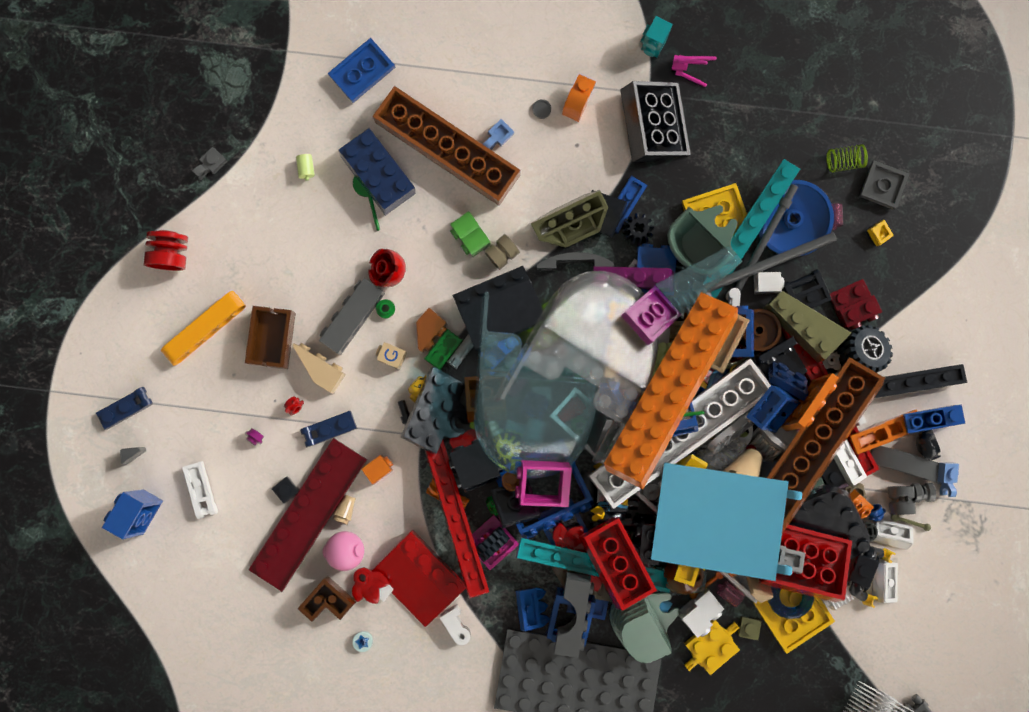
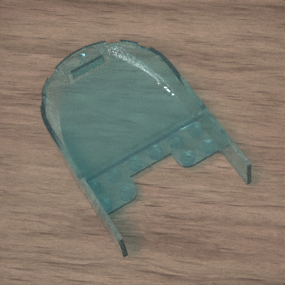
(538, 415)

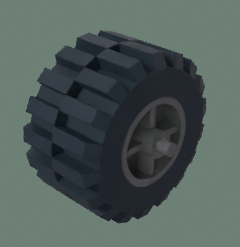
(867, 347)

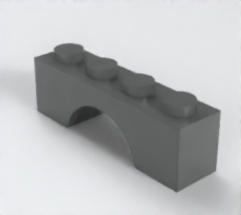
(569, 637)

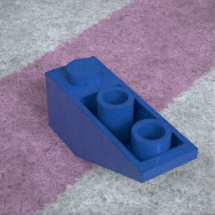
(934, 418)

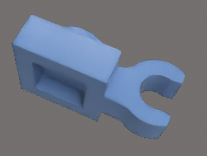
(499, 134)
(948, 475)

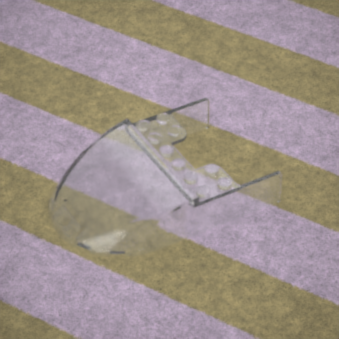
(590, 337)

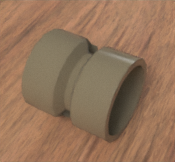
(502, 251)

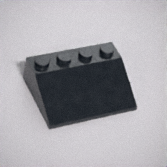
(654, 121)
(511, 305)

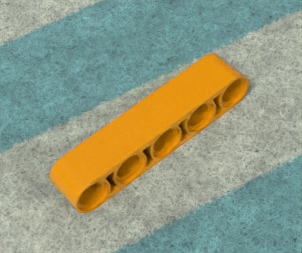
(203, 328)

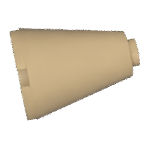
(747, 463)

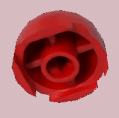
(386, 268)

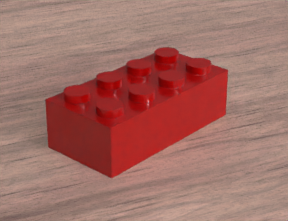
(617, 563)

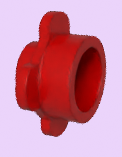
(293, 405)

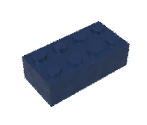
(377, 171)

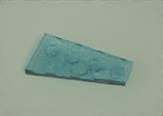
(685, 286)

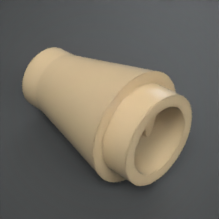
(344, 511)

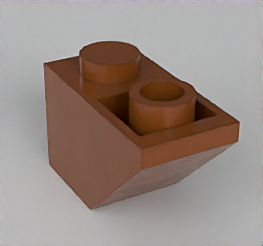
(428, 328)

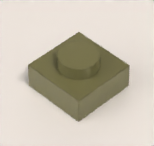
(749, 628)

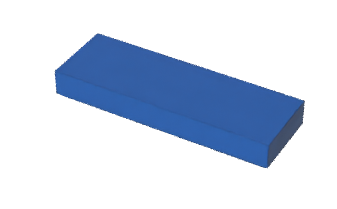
(631, 193)

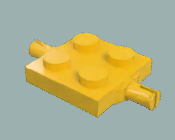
(712, 649)

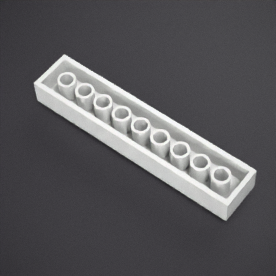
(722, 405)

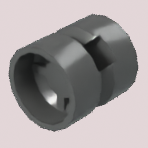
(901, 507)

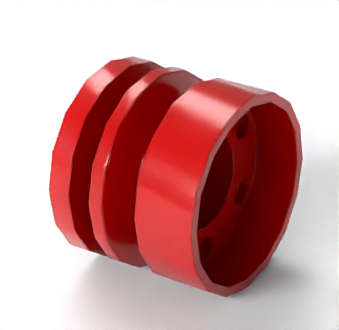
(166, 249)

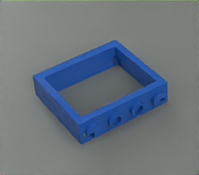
(565, 514)

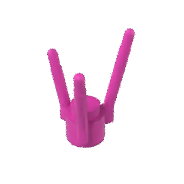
(681, 63)

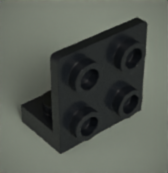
(781, 353)

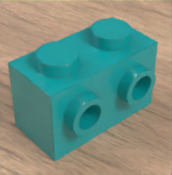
(655, 36)

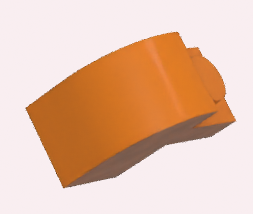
(578, 98)

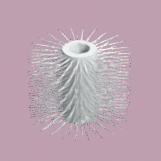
(880, 703)

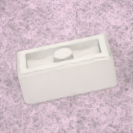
(894, 534)
(885, 582)

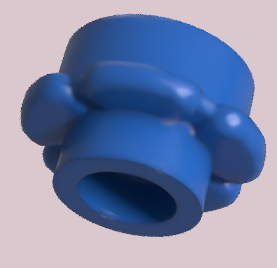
(877, 513)

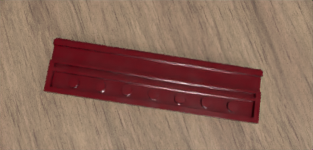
(308, 514)

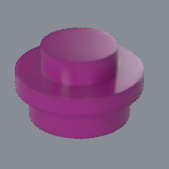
(254, 436)

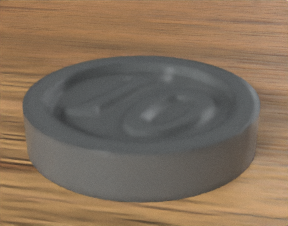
(542, 109)

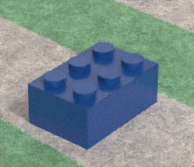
(131, 513)

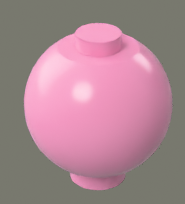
(344, 551)

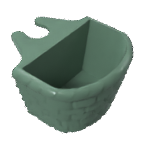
(697, 236)
(644, 627)

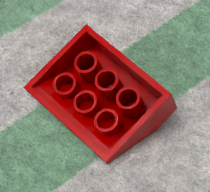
(824, 564)
(420, 578)

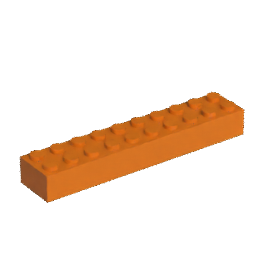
(671, 390)

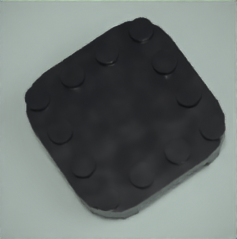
(836, 515)

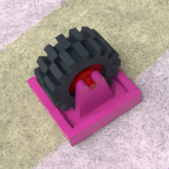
(493, 542)

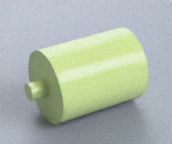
(305, 166)

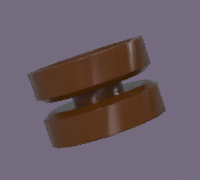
(769, 330)

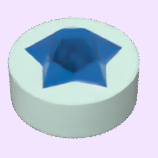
(362, 641)

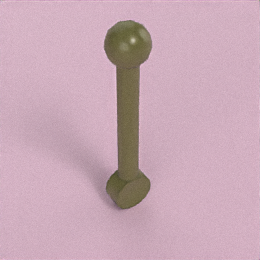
(926, 527)

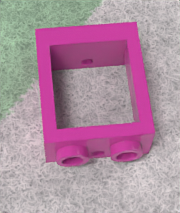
(559, 500)

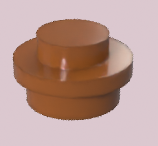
(510, 481)

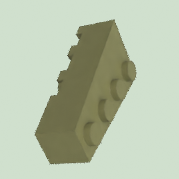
(808, 327)

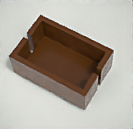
(270, 337)

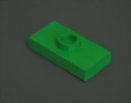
(443, 349)

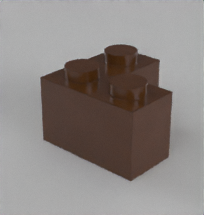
(327, 595)

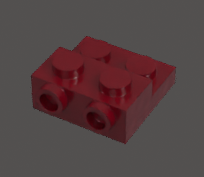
(855, 305)

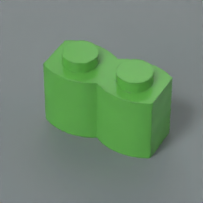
(470, 234)

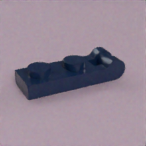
(124, 408)
(329, 428)

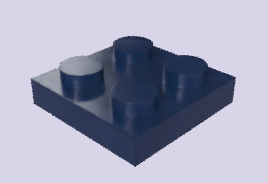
(787, 380)

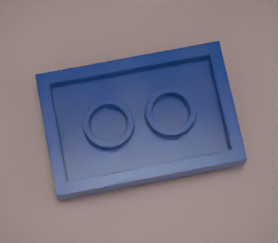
(361, 70)

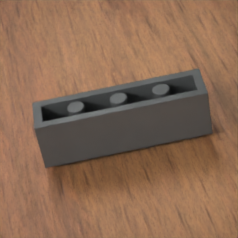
(352, 316)

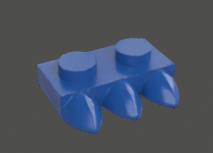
(530, 608)

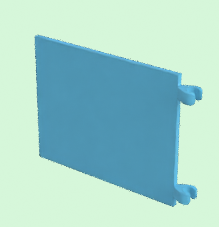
(721, 521)

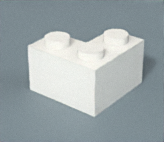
(700, 612)

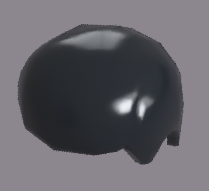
(928, 445)

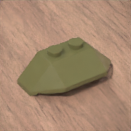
(572, 220)

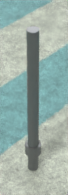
(784, 204)

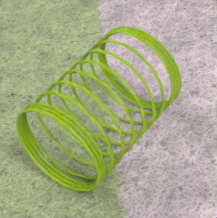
(857, 158)

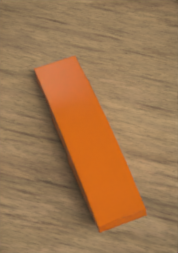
(879, 434)

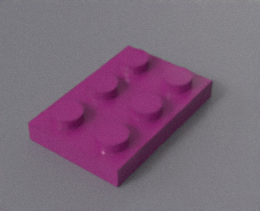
(651, 315)

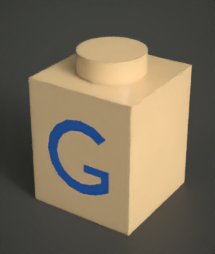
(391, 355)

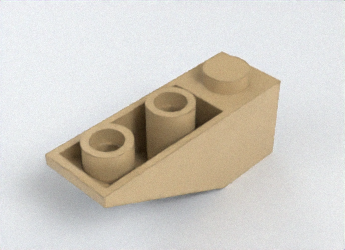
(321, 372)

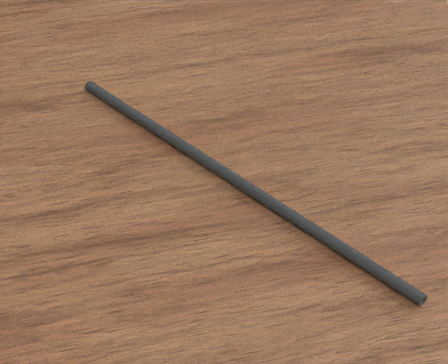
(775, 260)

